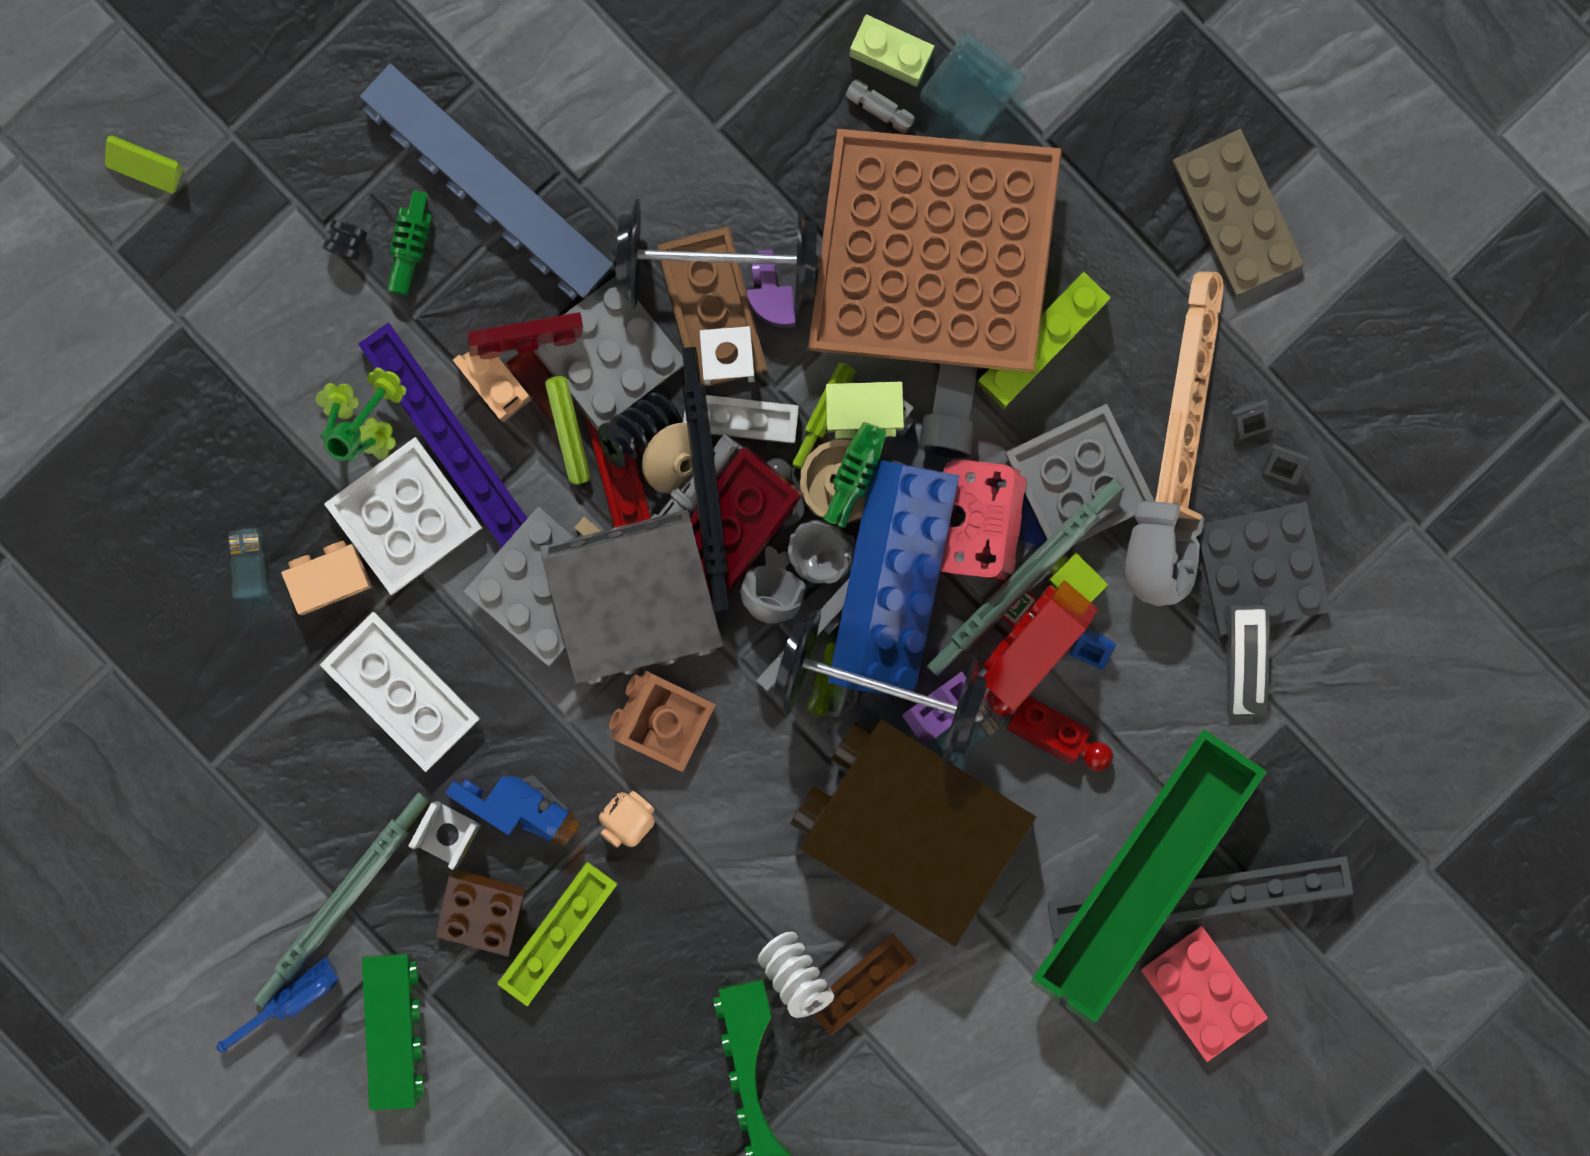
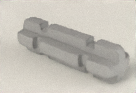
(880, 106)

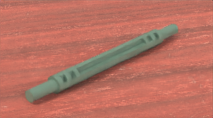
(1025, 577)
(341, 900)

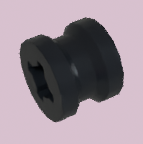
(344, 240)

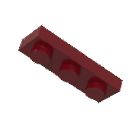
(525, 335)

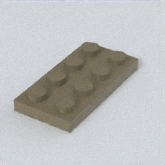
(1237, 212)

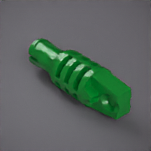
(408, 243)
(855, 472)

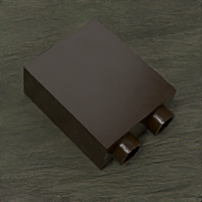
(912, 829)

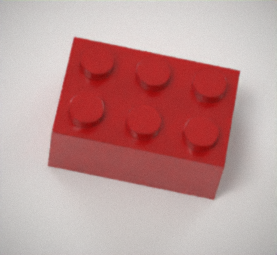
(1037, 643)

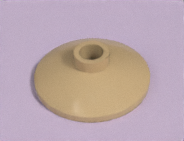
(664, 456)

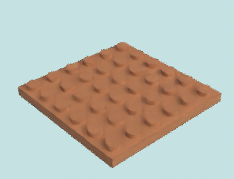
(935, 250)

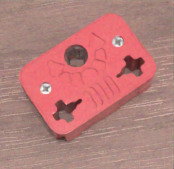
(990, 520)

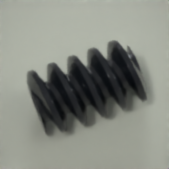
(636, 428)

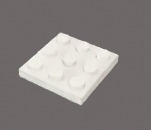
(403, 516)

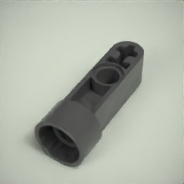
(948, 427)

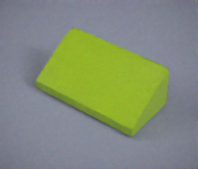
(142, 164)

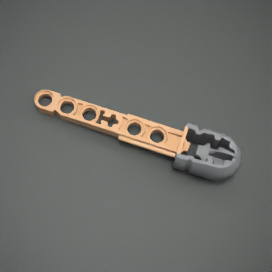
(1164, 544)

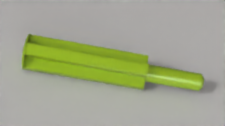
(817, 423)

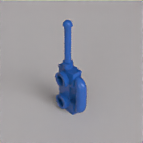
(290, 999)

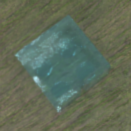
(972, 86)

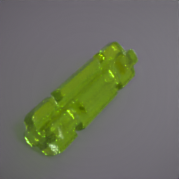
(822, 688)

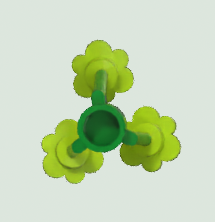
(344, 439)

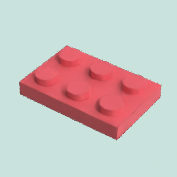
(1203, 993)

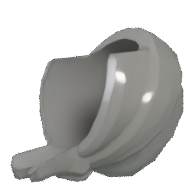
(771, 590)

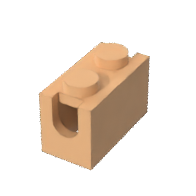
(494, 384)
(326, 578)

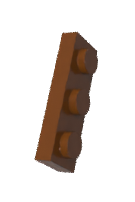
(865, 982)

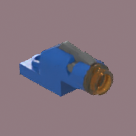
(521, 802)

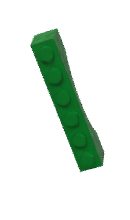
(746, 1018)

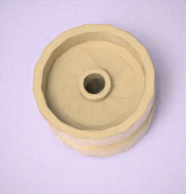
(818, 479)

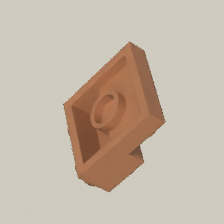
(661, 720)

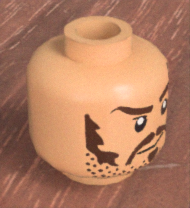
(626, 819)

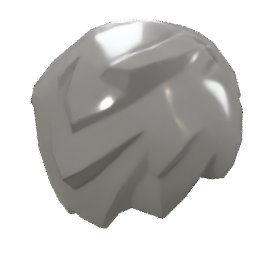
(821, 552)

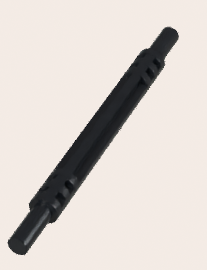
(705, 479)

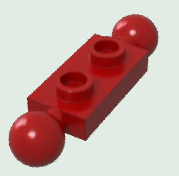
(1053, 732)

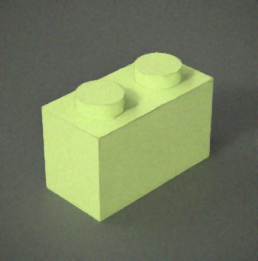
(891, 50)
(864, 402)

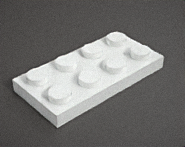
(400, 691)

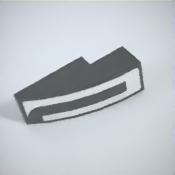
(1247, 659)

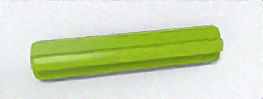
(567, 430)

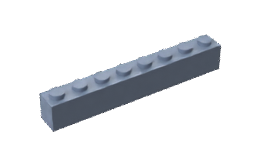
(486, 182)

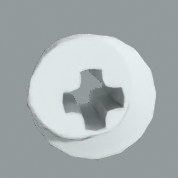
(793, 977)

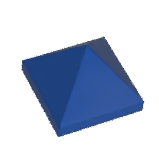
(1093, 648)

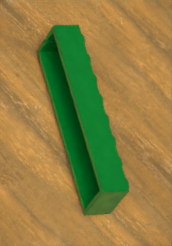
(1148, 877)

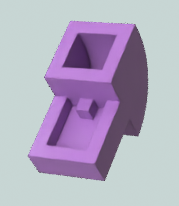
(771, 303)
(930, 722)

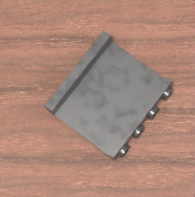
(631, 597)

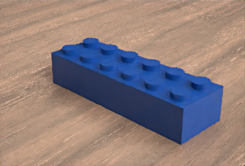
(894, 575)

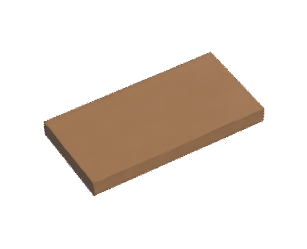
(710, 297)

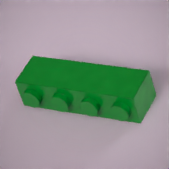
(390, 1031)

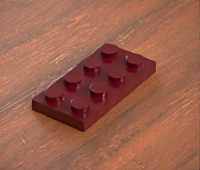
(752, 508)

